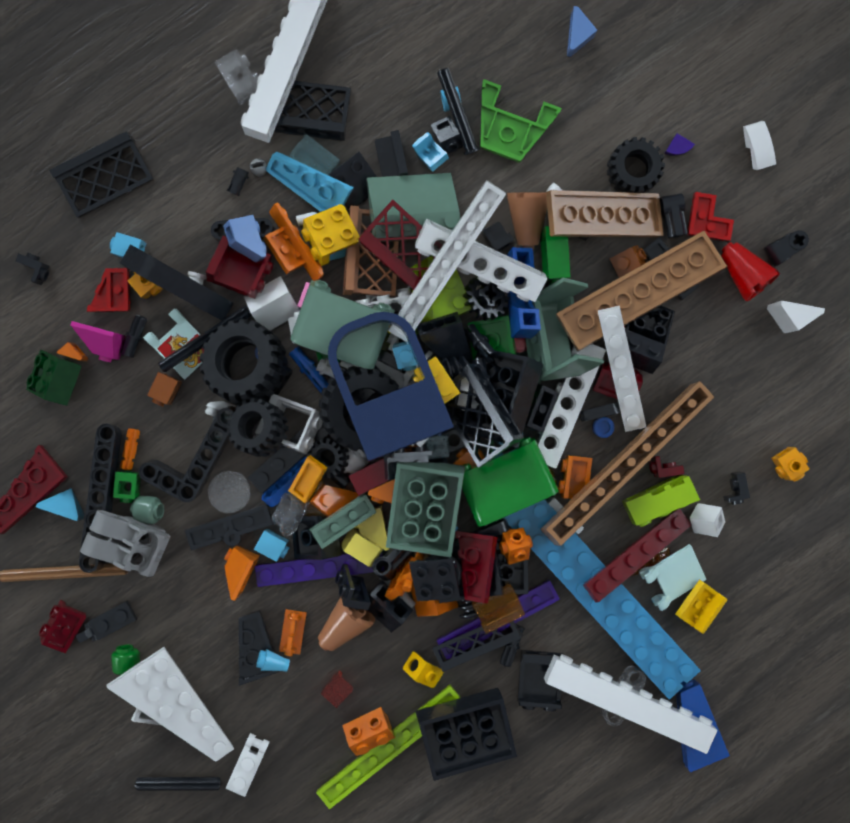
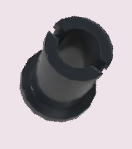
(237, 181)

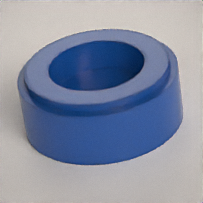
(603, 427)

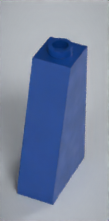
(693, 699)

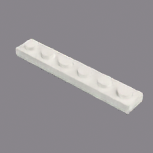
(622, 368)

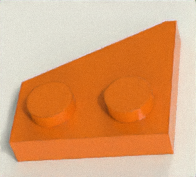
(330, 499)

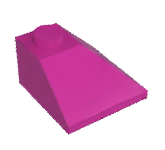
(100, 341)

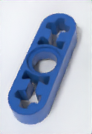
(281, 486)

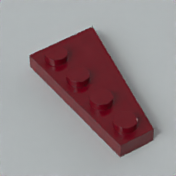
(34, 483)

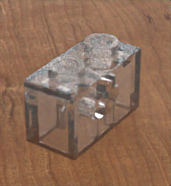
(230, 67)

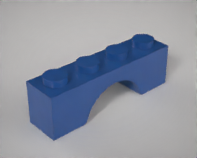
(522, 314)

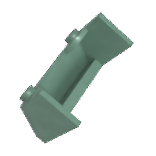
(551, 343)

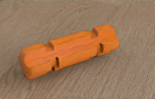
(130, 449)

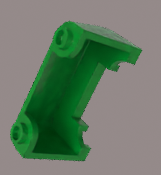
(508, 483)

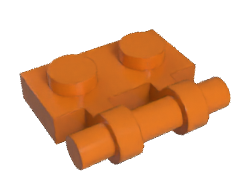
(403, 579)

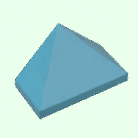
(63, 504)

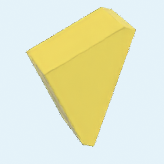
(360, 547)

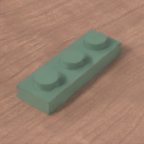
(342, 520)

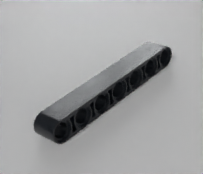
(96, 485)

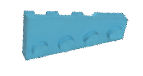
(308, 183)

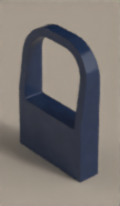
(402, 415)

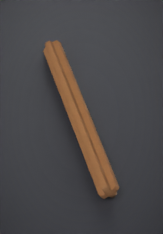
(57, 573)

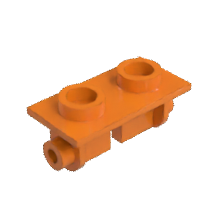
(292, 632)

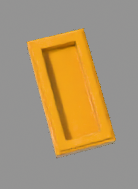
(307, 479)

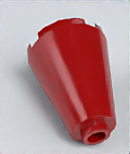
(748, 270)

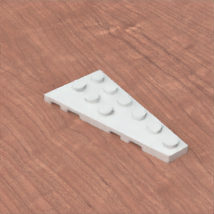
(167, 697)

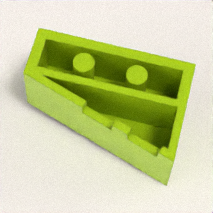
(660, 499)

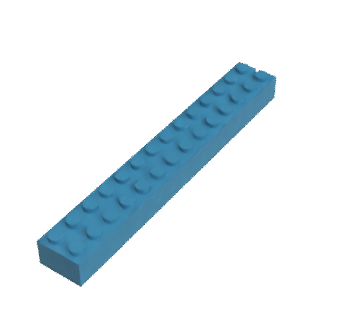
(617, 612)

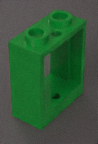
(554, 256)

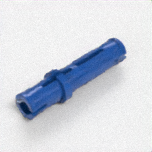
(308, 368)

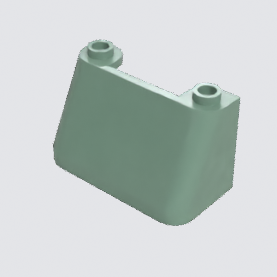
(326, 313)

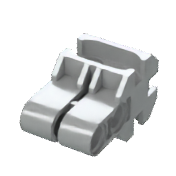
(119, 538)

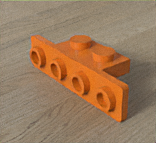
(289, 247)

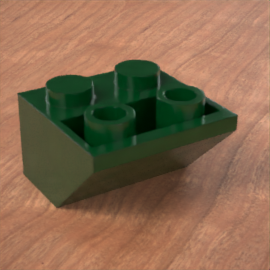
(53, 377)

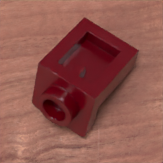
(668, 469)

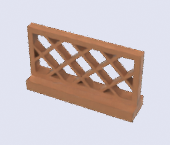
(352, 265)

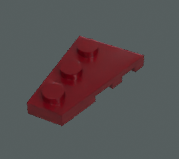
(477, 559)

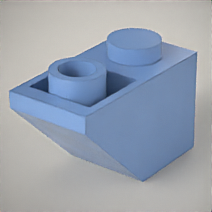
(245, 237)

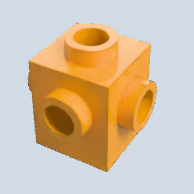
(143, 286)
(790, 464)

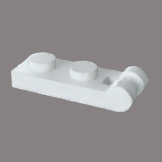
(247, 765)

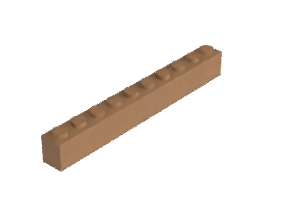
(626, 463)

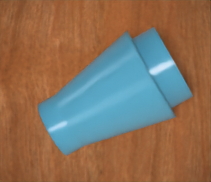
(271, 661)

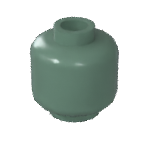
(147, 509)

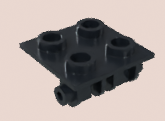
(354, 173)
(435, 579)

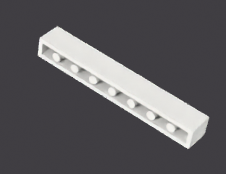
(281, 68)
(630, 704)

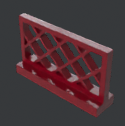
(385, 255)

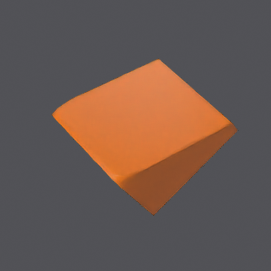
(73, 351)

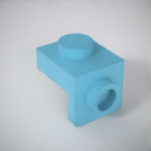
(429, 152)

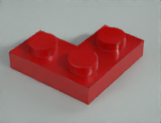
(703, 220)

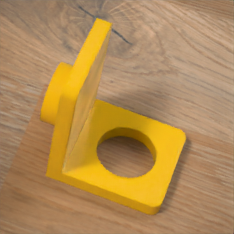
(425, 673)

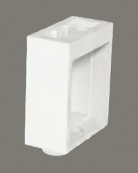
(312, 426)

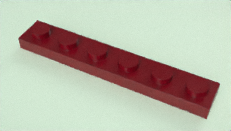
(637, 555)

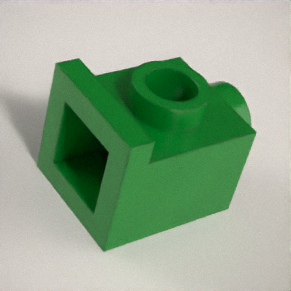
(120, 483)

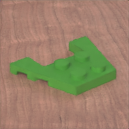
(506, 132)

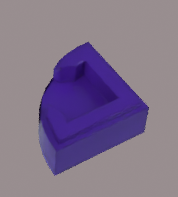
(679, 146)

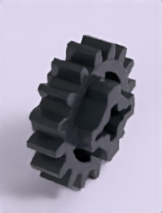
(484, 299)

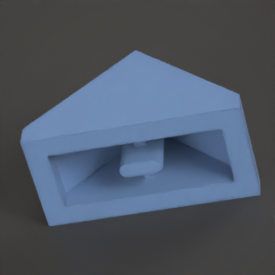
(580, 31)

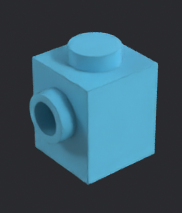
(404, 356)

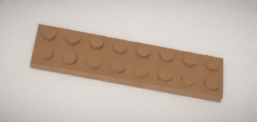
(643, 288)

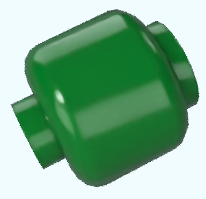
(124, 658)

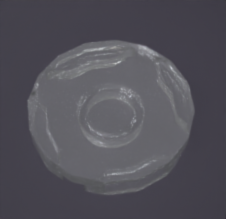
(229, 491)

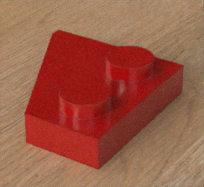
(112, 292)

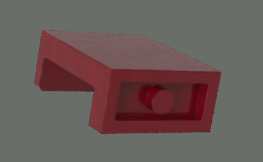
(236, 271)

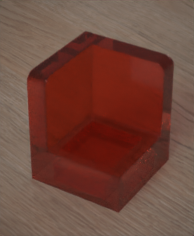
(336, 689)

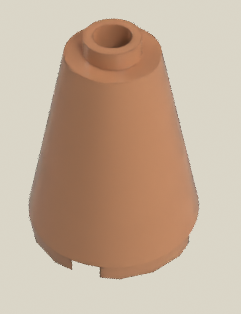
(528, 216)
(343, 626)

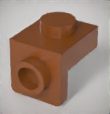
(628, 260)

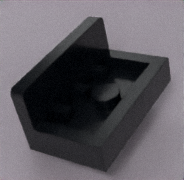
(352, 589)

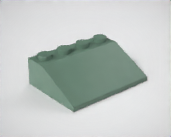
(419, 195)
(425, 507)

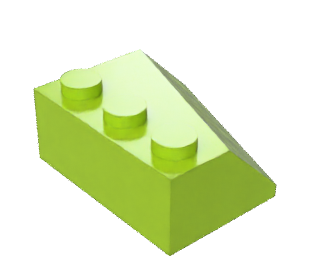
(449, 299)

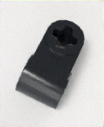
(784, 248)

